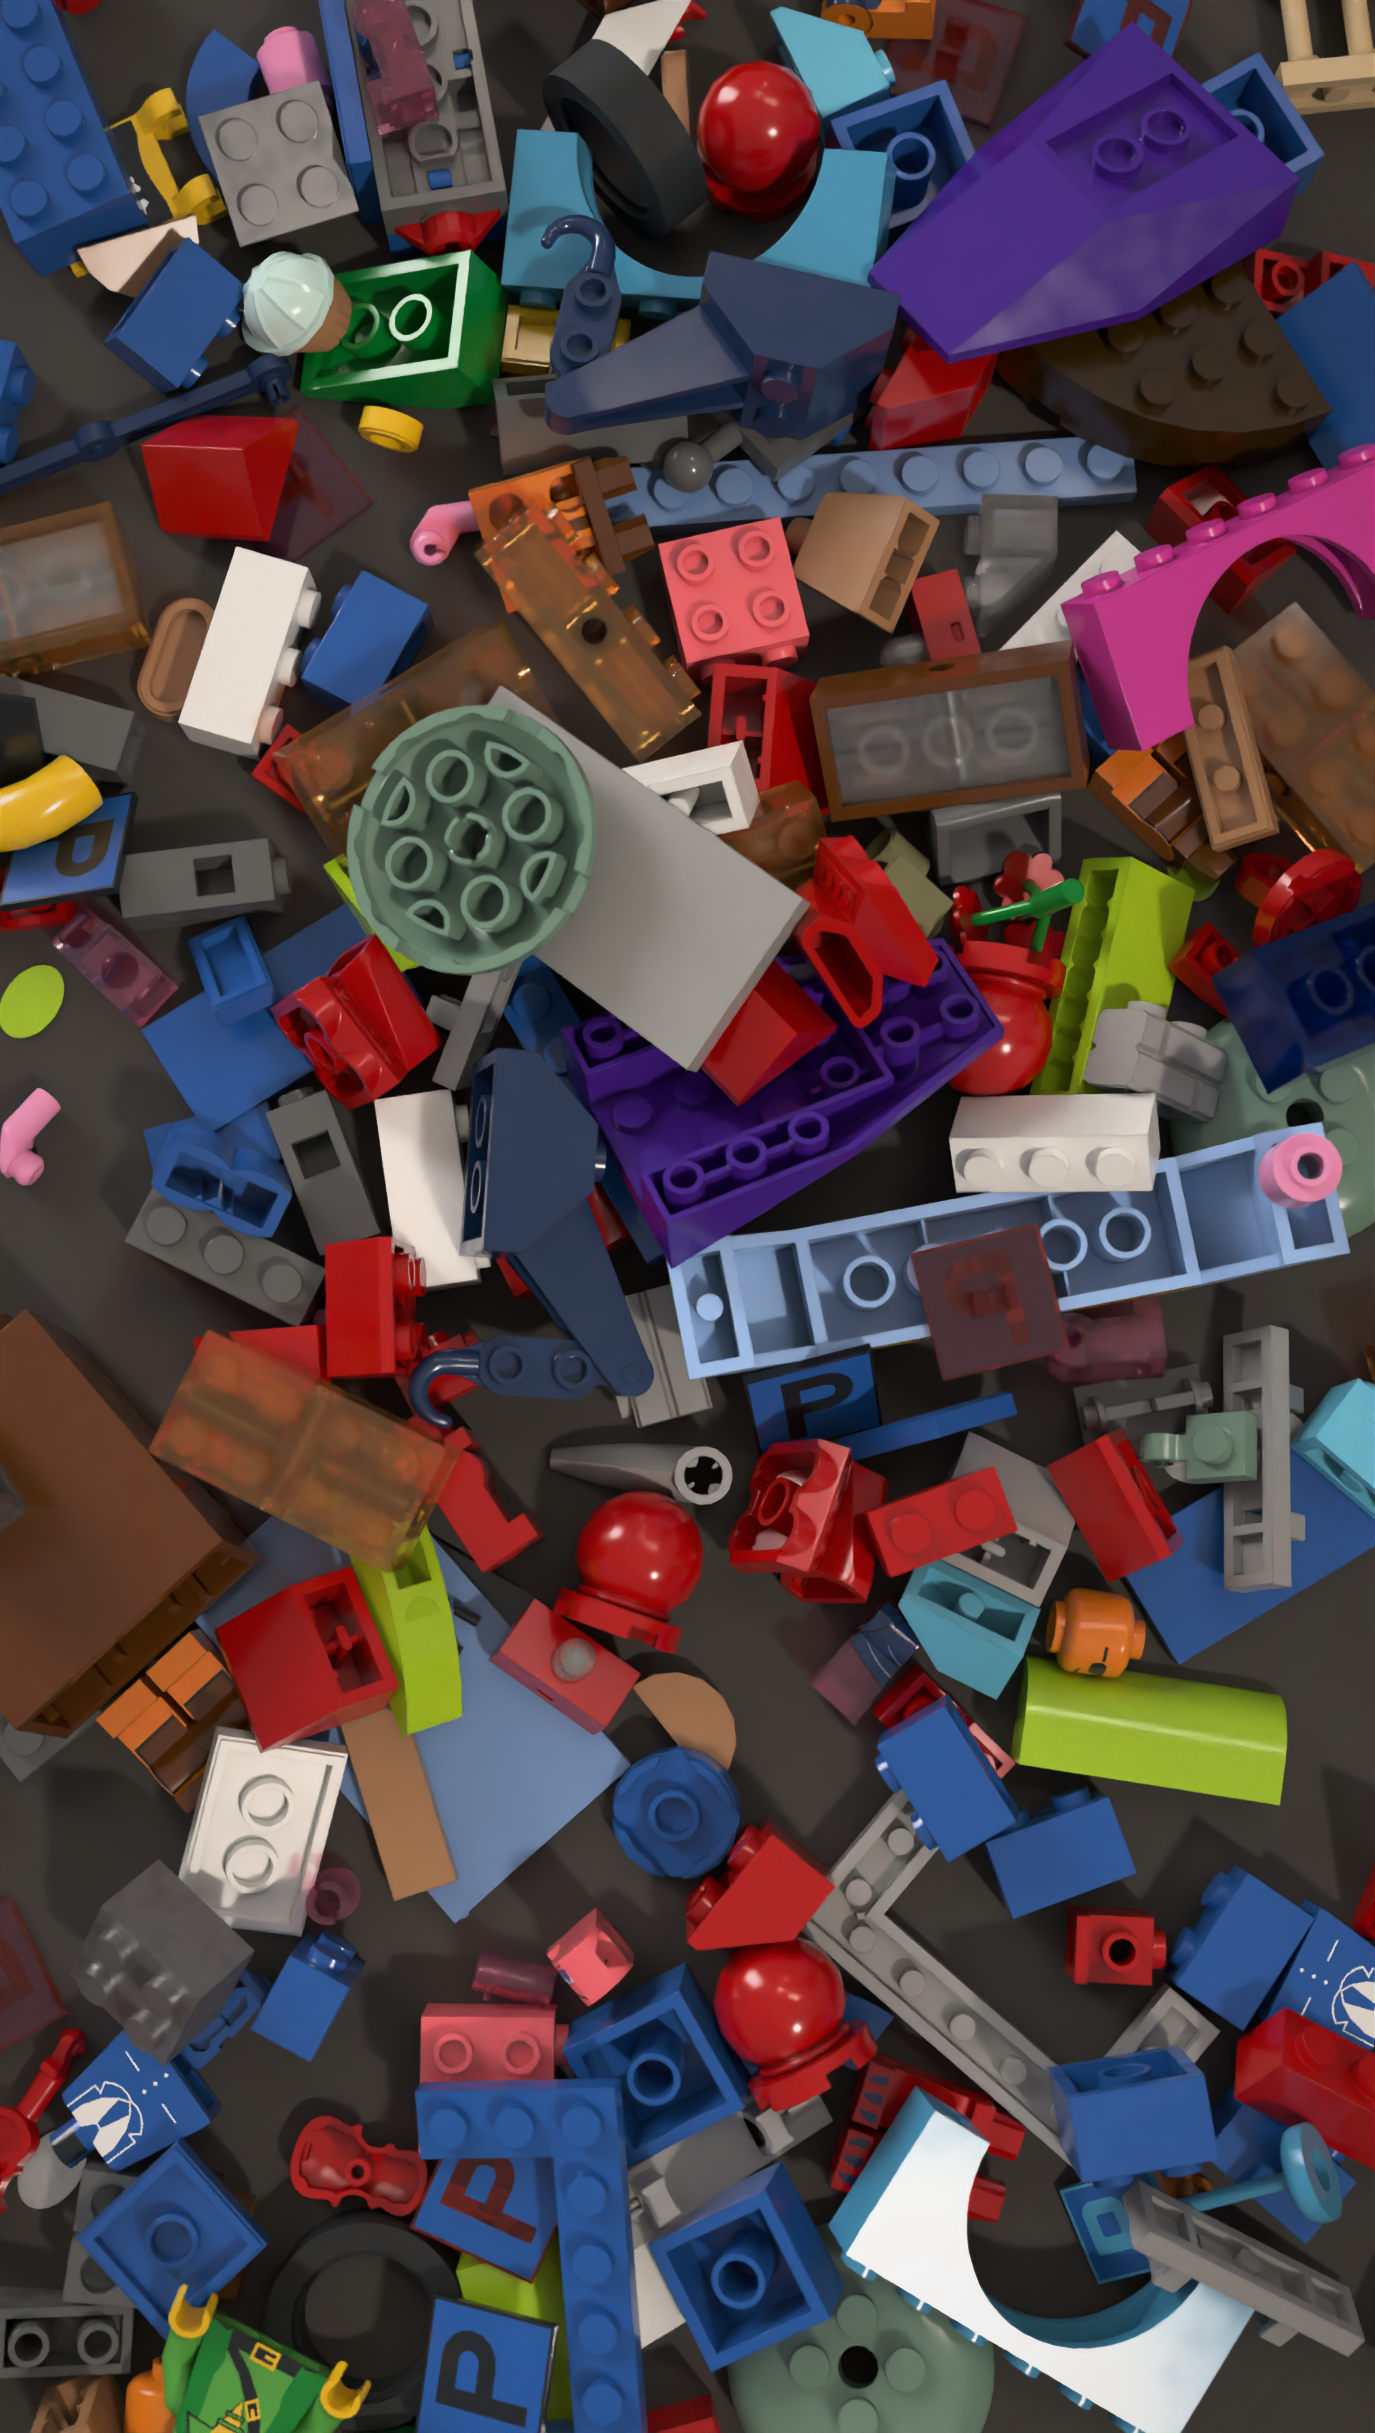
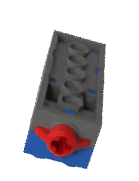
(443, 176)

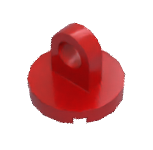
(1298, 893)

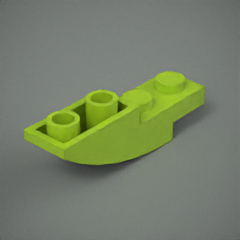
(418, 1637)

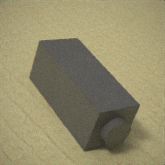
(91, 733)
(203, 884)
(324, 1168)

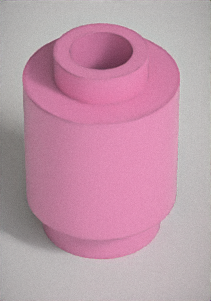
(291, 60)
(1281, 1177)

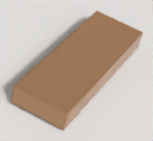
(1226, 754)
(399, 1805)

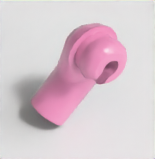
(440, 531)
(19, 1134)

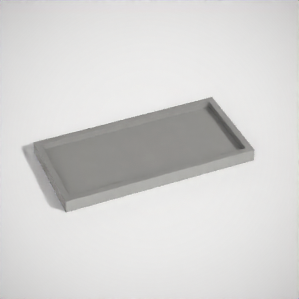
(670, 914)

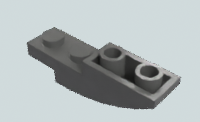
(61, 2338)

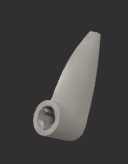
(643, 1468)

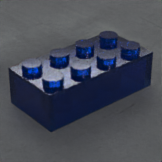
(1305, 998)

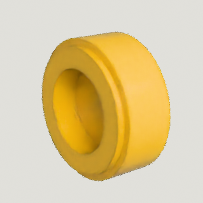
(390, 429)

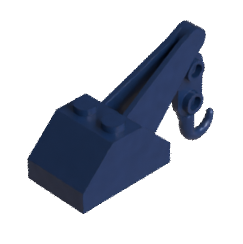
(762, 343)
(528, 1202)

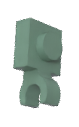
(1213, 1450)

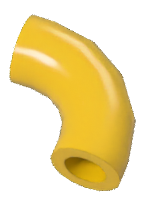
(46, 804)

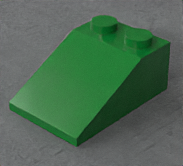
(416, 336)

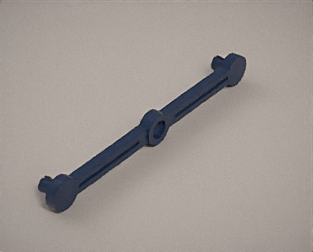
(104, 438)

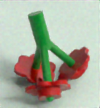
(1025, 888)

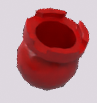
(758, 141)
(1016, 997)
(636, 1566)
(786, 2014)

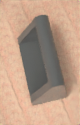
(973, 839)

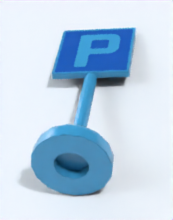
(1105, 2227)

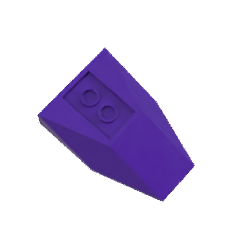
(1087, 209)
(714, 1166)

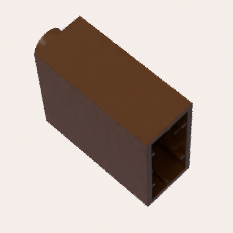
(112, 1541)

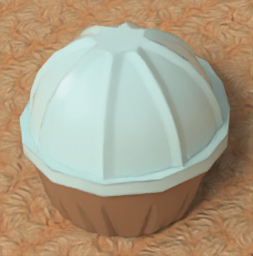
(294, 306)

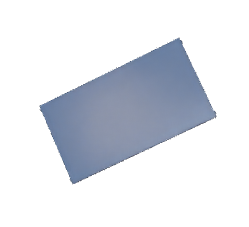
(500, 1771)

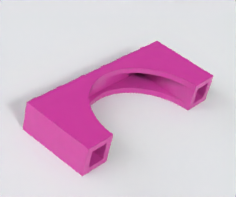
(1140, 624)

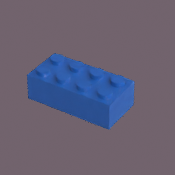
(57, 152)

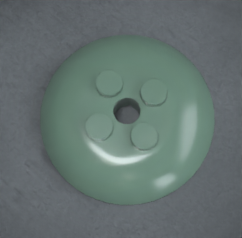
(418, 828)
(1336, 1097)
(924, 2381)

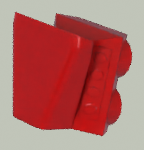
(858, 930)
(358, 1024)
(810, 1521)

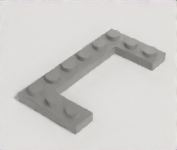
(941, 2005)

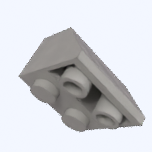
(1027, 1558)

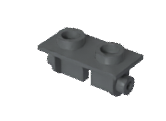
(1142, 1404)

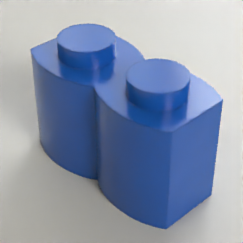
(207, 1174)

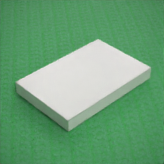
(261, 1829)

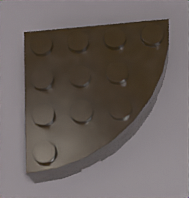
(1180, 384)

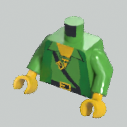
(242, 2381)

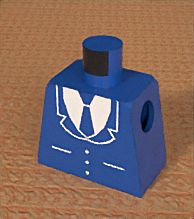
(1328, 1980)
(131, 2106)

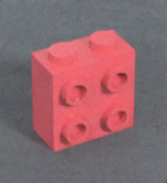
(733, 599)
(490, 2042)

